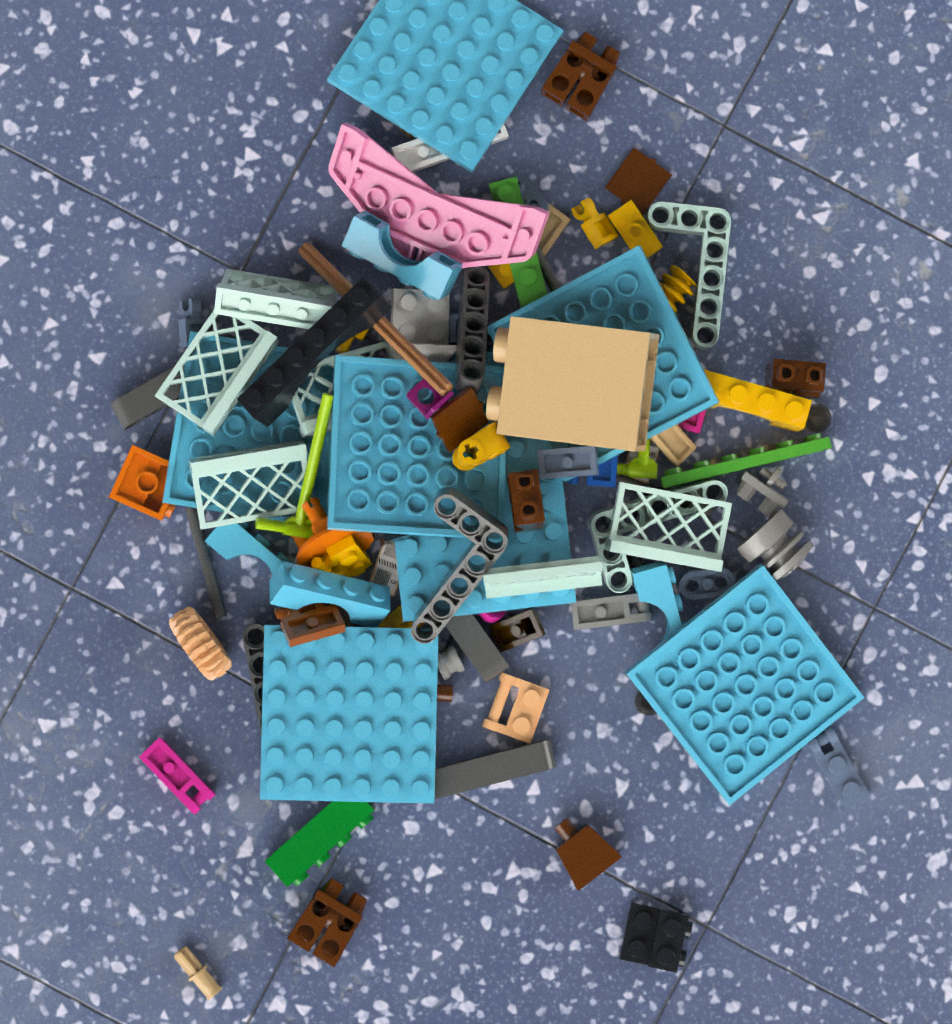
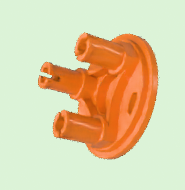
(322, 538)

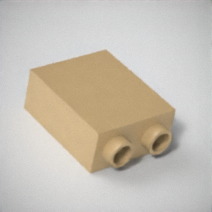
(574, 383)

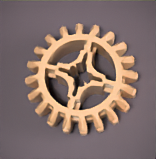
(200, 643)

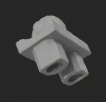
(773, 499)

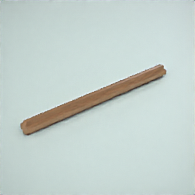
(383, 326)

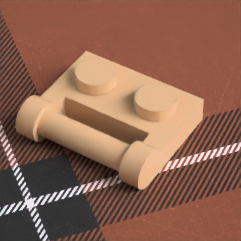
(525, 710)

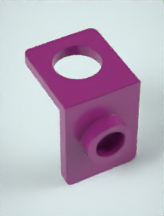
(427, 409)

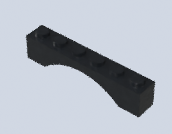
(346, 318)

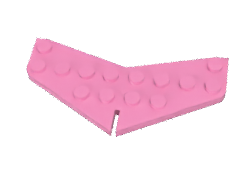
(419, 217)

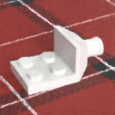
(422, 323)

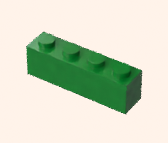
(316, 838)

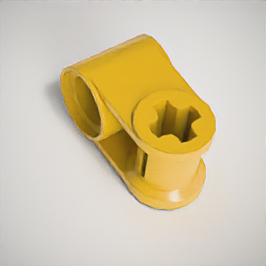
(482, 445)

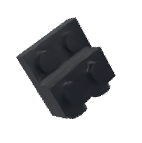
(655, 937)

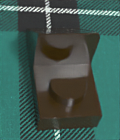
(517, 630)

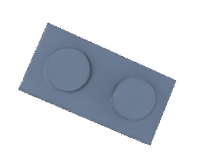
(568, 462)

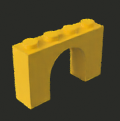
(778, 407)

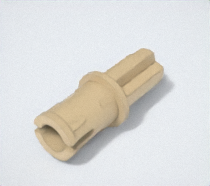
(197, 972)

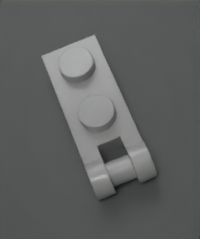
(608, 612)

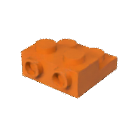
(143, 483)

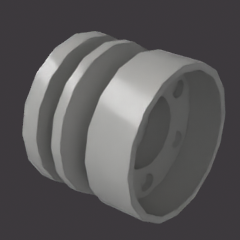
(775, 546)

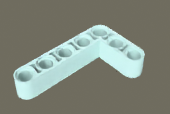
(706, 263)
(619, 561)

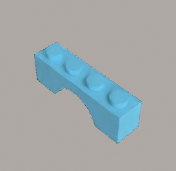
(370, 240)
(236, 541)
(300, 585)
(654, 586)

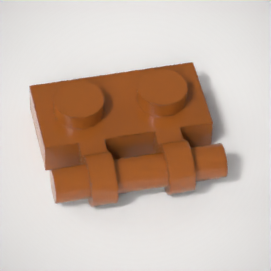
(310, 622)

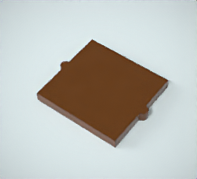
(638, 180)
(459, 419)

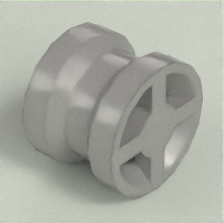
(449, 662)

